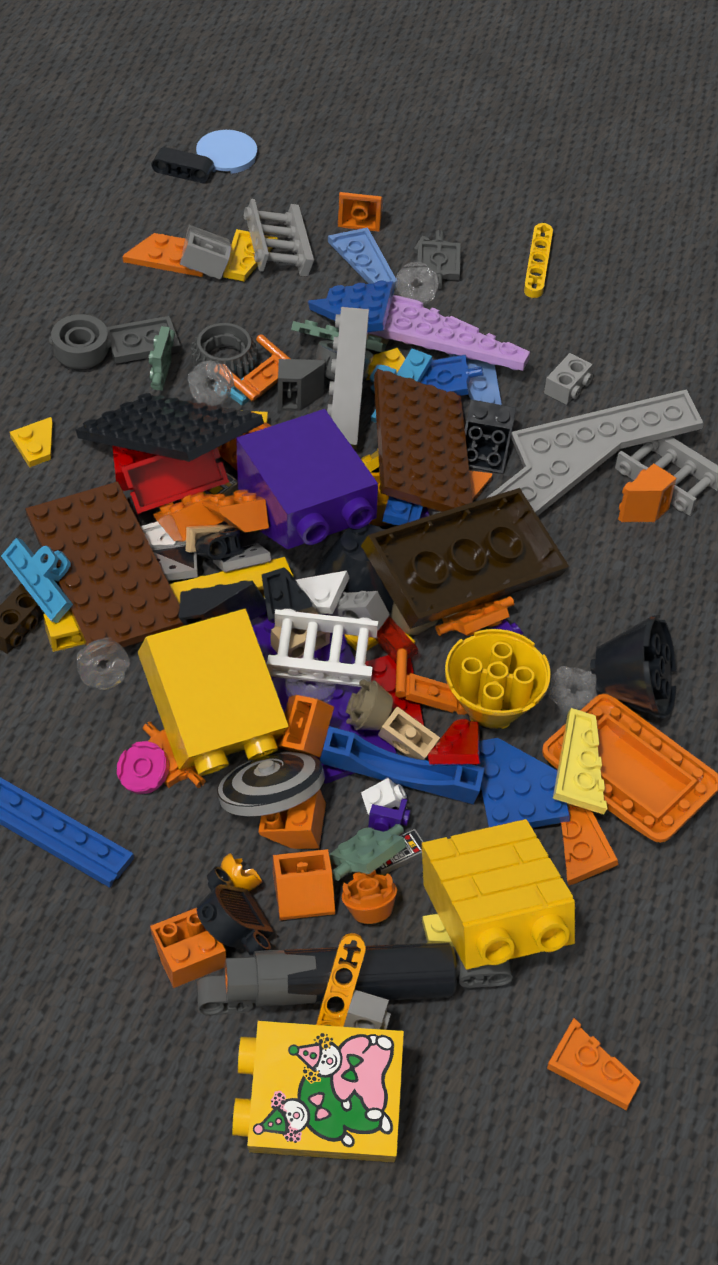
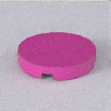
(143, 767)

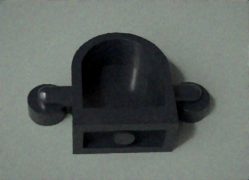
(233, 915)

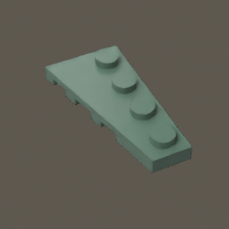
(329, 332)

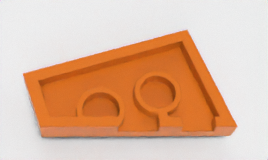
(585, 846)
(591, 1067)

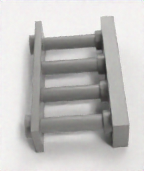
(295, 231)
(680, 455)

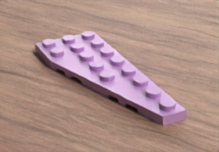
(427, 328)

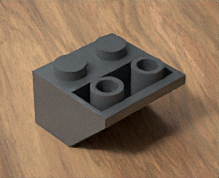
(299, 383)

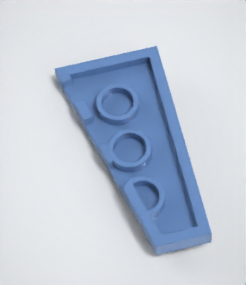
(362, 254)
(484, 387)

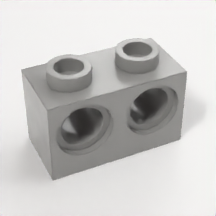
(568, 379)
(367, 1012)

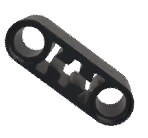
(182, 165)

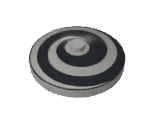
(270, 784)

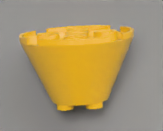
(497, 676)

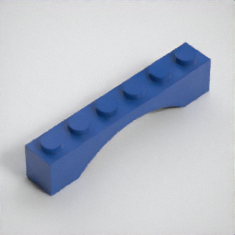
(354, 754)

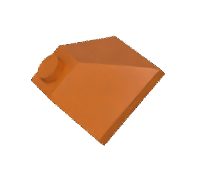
(360, 211)

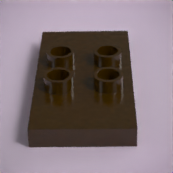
(464, 557)

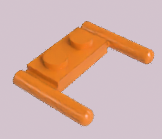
(264, 375)
(424, 689)

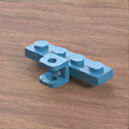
(413, 367)
(39, 576)

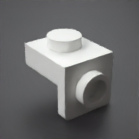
(384, 794)

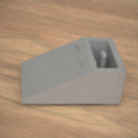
(205, 252)

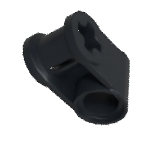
(224, 544)

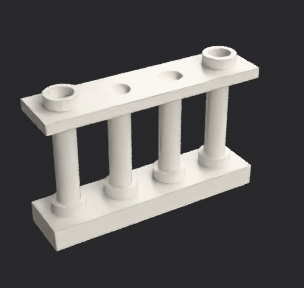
(322, 671)

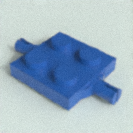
(451, 374)

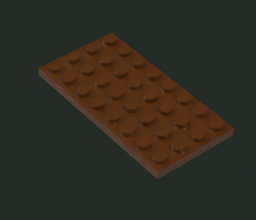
(421, 443)
(112, 570)

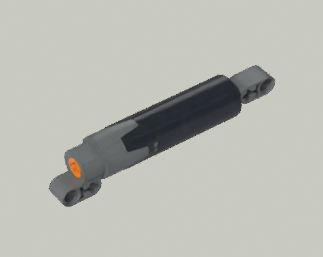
(303, 975)

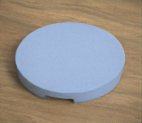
(228, 150)

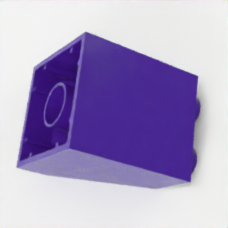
(308, 479)

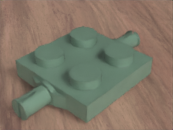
(161, 357)
(367, 851)

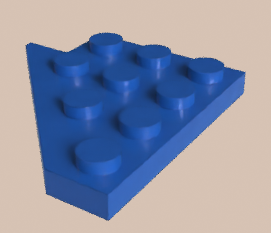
(373, 296)
(518, 787)

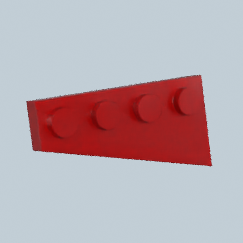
(385, 675)

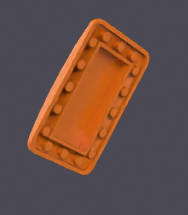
(644, 772)

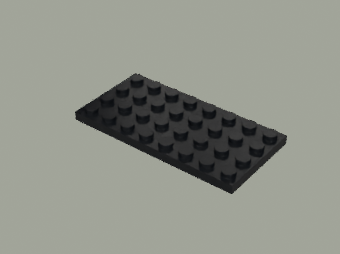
(169, 426)

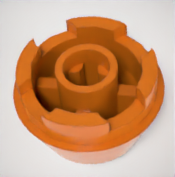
(369, 897)

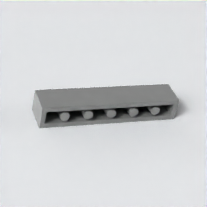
(348, 371)

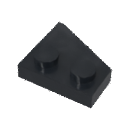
(284, 592)

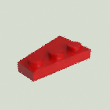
(458, 744)

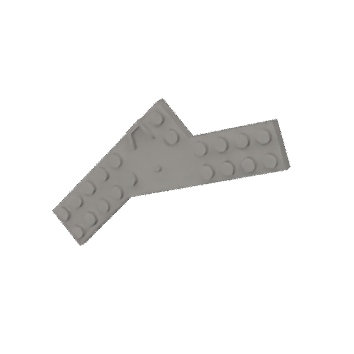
(569, 449)

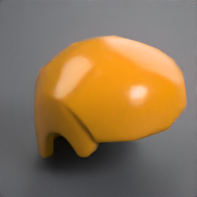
(240, 878)

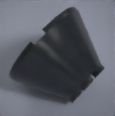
(350, 557)
(639, 668)

